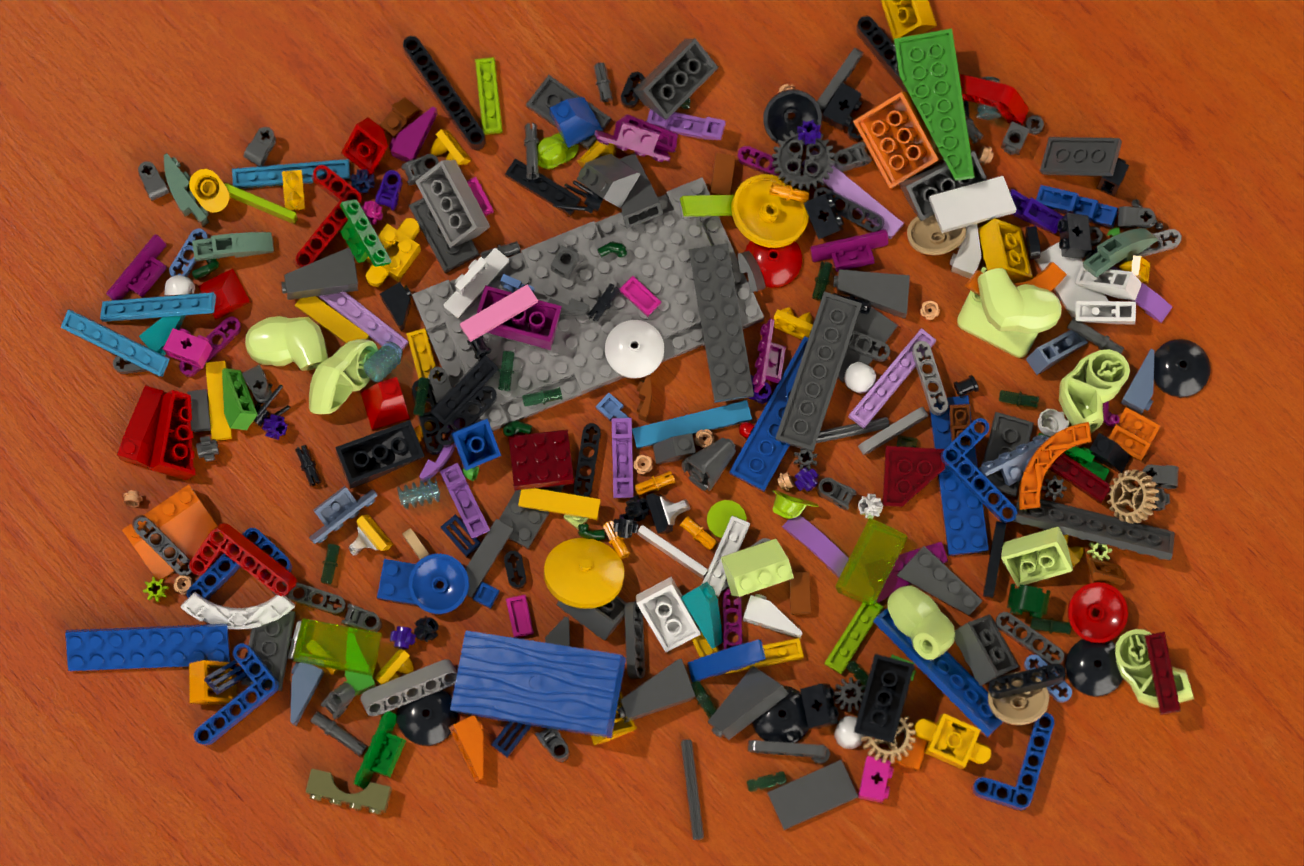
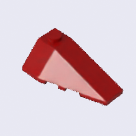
(141, 431)

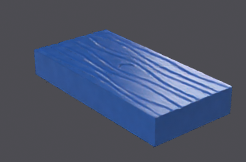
(538, 684)

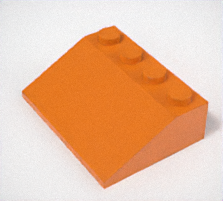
(898, 139)
(182, 521)

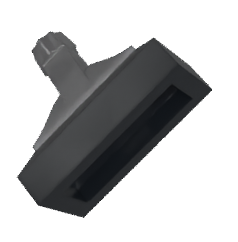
(665, 511)

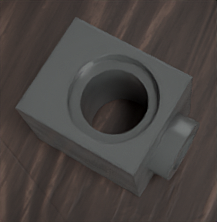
(1017, 131)
(565, 269)

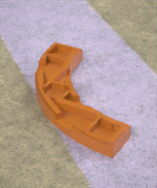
(1047, 279)
(1043, 458)

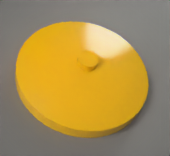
(766, 217)
(584, 573)

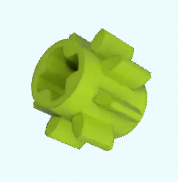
(150, 586)

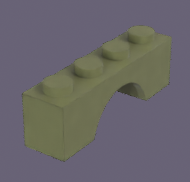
(373, 797)

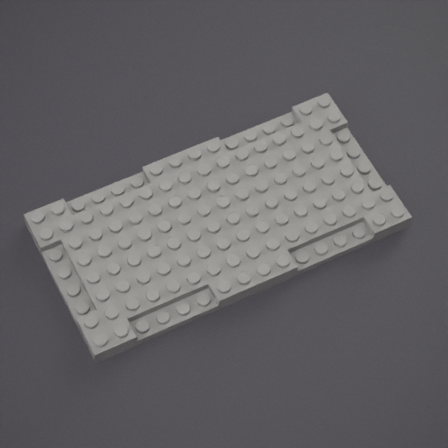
(577, 357)

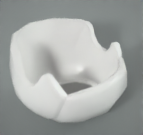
(179, 286)
(860, 377)
(1051, 422)
(845, 733)

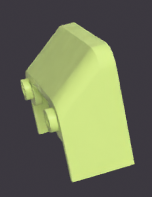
(974, 321)

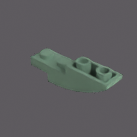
(179, 187)
(233, 245)
(1118, 248)

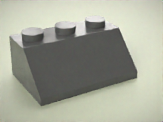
(609, 178)
(599, 620)
(985, 649)

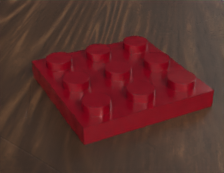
(541, 460)

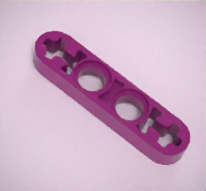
(761, 155)
(216, 348)
(731, 627)

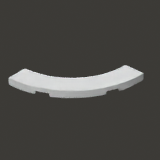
(237, 617)

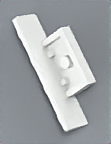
(472, 284)

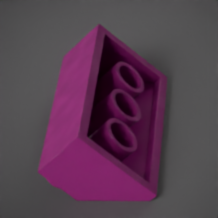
(532, 326)

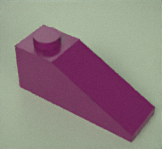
(410, 140)
(666, 140)

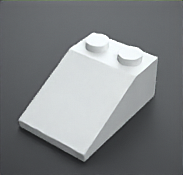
(667, 614)

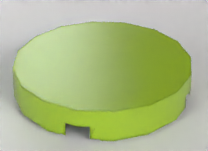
(720, 515)

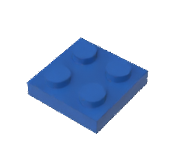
(395, 582)

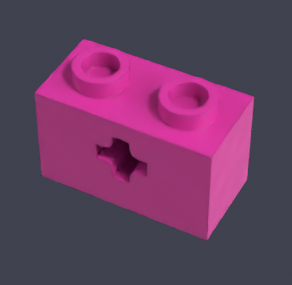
(179, 347)
(868, 789)

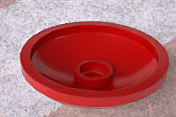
(779, 270)
(1111, 612)

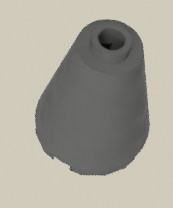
(709, 463)

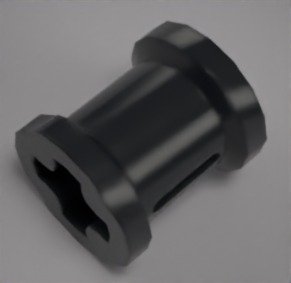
(479, 347)
(966, 386)

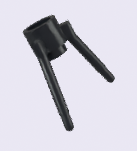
(592, 200)
(262, 413)

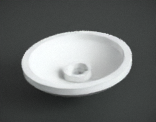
(637, 361)

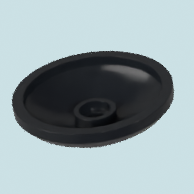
(785, 102)
(1178, 380)
(1087, 677)
(430, 729)
(783, 729)

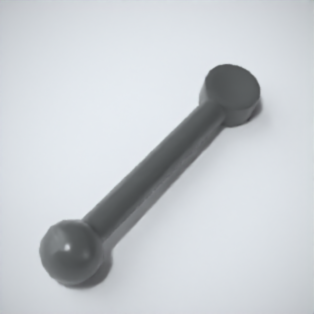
(1135, 203)

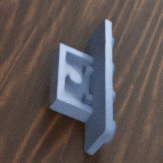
(1013, 463)
(337, 510)

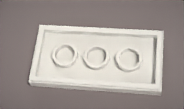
(972, 204)
(1067, 289)

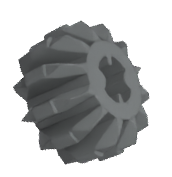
(847, 688)

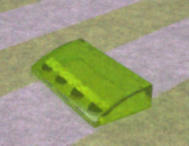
(871, 562)
(337, 647)

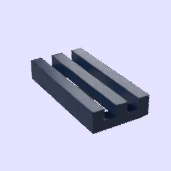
(449, 523)
(235, 670)
(501, 748)

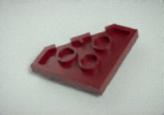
(908, 472)

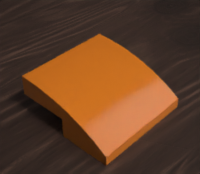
(1134, 433)
(915, 755)

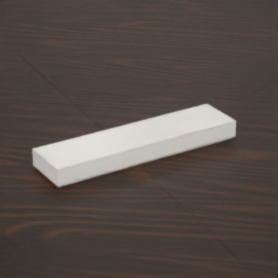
(729, 544)
(672, 552)

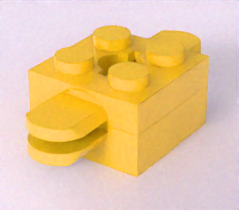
(401, 250)
(952, 741)

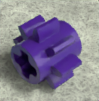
(809, 132)
(274, 426)
(806, 479)
(402, 637)

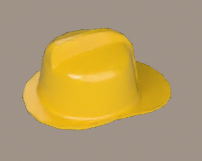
(209, 190)

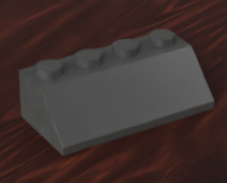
(676, 78)
(935, 181)

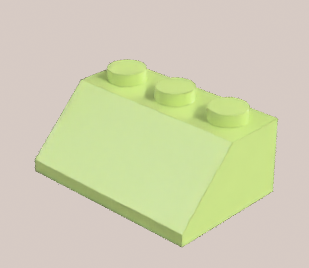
(1037, 556)
(756, 568)

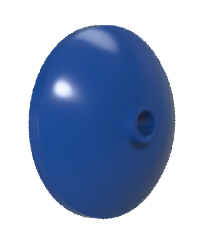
(424, 582)

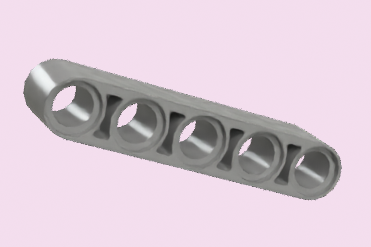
(409, 687)

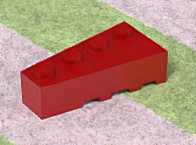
(174, 437)

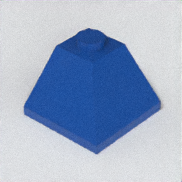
(574, 120)
(476, 444)

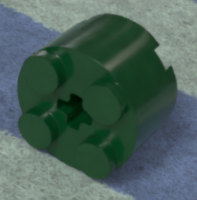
(1028, 600)

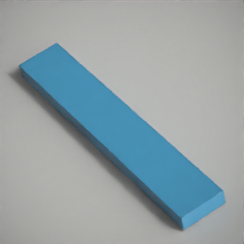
(272, 175)
(158, 307)
(115, 343)
(692, 423)

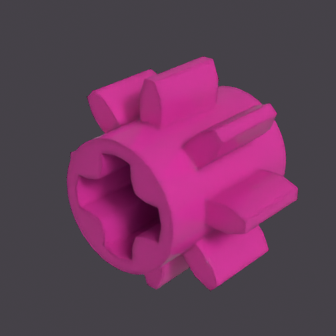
(372, 211)

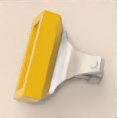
(369, 536)

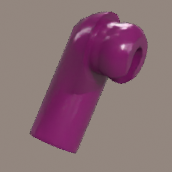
(1109, 418)

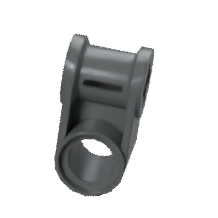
(259, 149)
(855, 156)
(418, 167)
(152, 183)
(1132, 217)
(257, 383)
(441, 387)
(1164, 476)
(837, 494)
(358, 618)
(339, 699)
(551, 740)

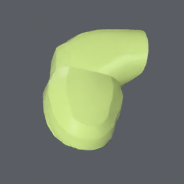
(1017, 308)
(287, 340)
(340, 376)
(1090, 385)
(922, 621)
(1136, 670)

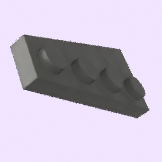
(935, 578)

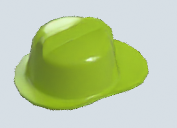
(554, 152)
(790, 506)

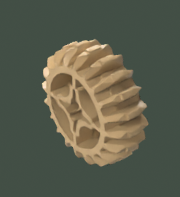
(1140, 499)
(872, 743)

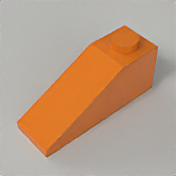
(469, 739)

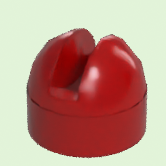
(745, 429)

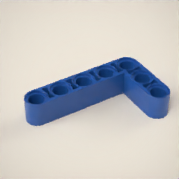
(975, 473)
(222, 577)
(242, 699)
(1025, 770)

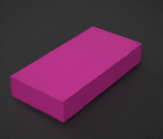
(480, 196)
(640, 296)
(519, 616)

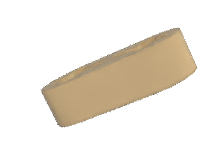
(415, 544)

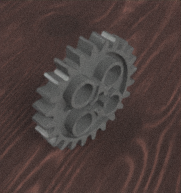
(786, 158)

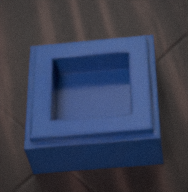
(486, 595)

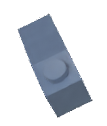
(1055, 351)
(1141, 389)
(304, 683)

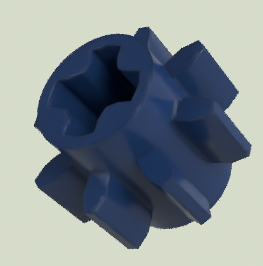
(362, 181)

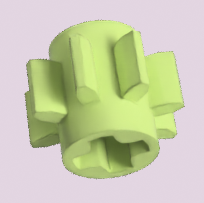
(1096, 554)

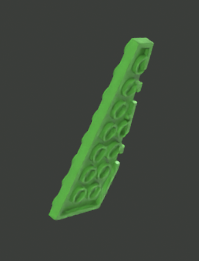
(933, 81)

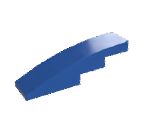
(1070, 202)
(726, 660)

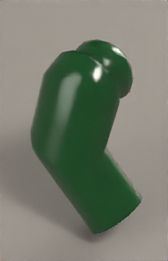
(614, 247)
(203, 271)
(516, 427)
(590, 534)

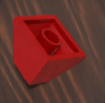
(366, 145)
(228, 292)
(385, 404)

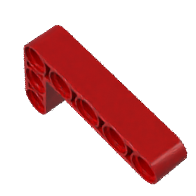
(996, 95)
(331, 219)
(243, 558)

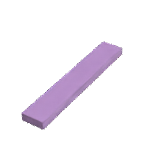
(843, 185)
(364, 319)
(889, 381)

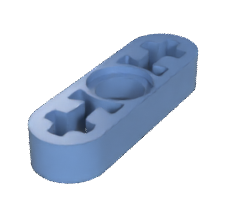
(176, 264)
(1061, 686)

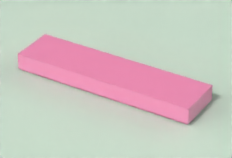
(498, 313)

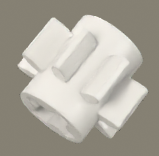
(870, 506)

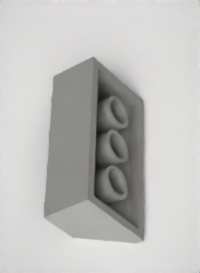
(452, 203)

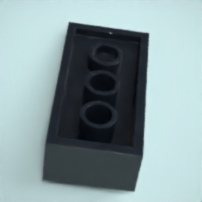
(379, 454)
(884, 698)

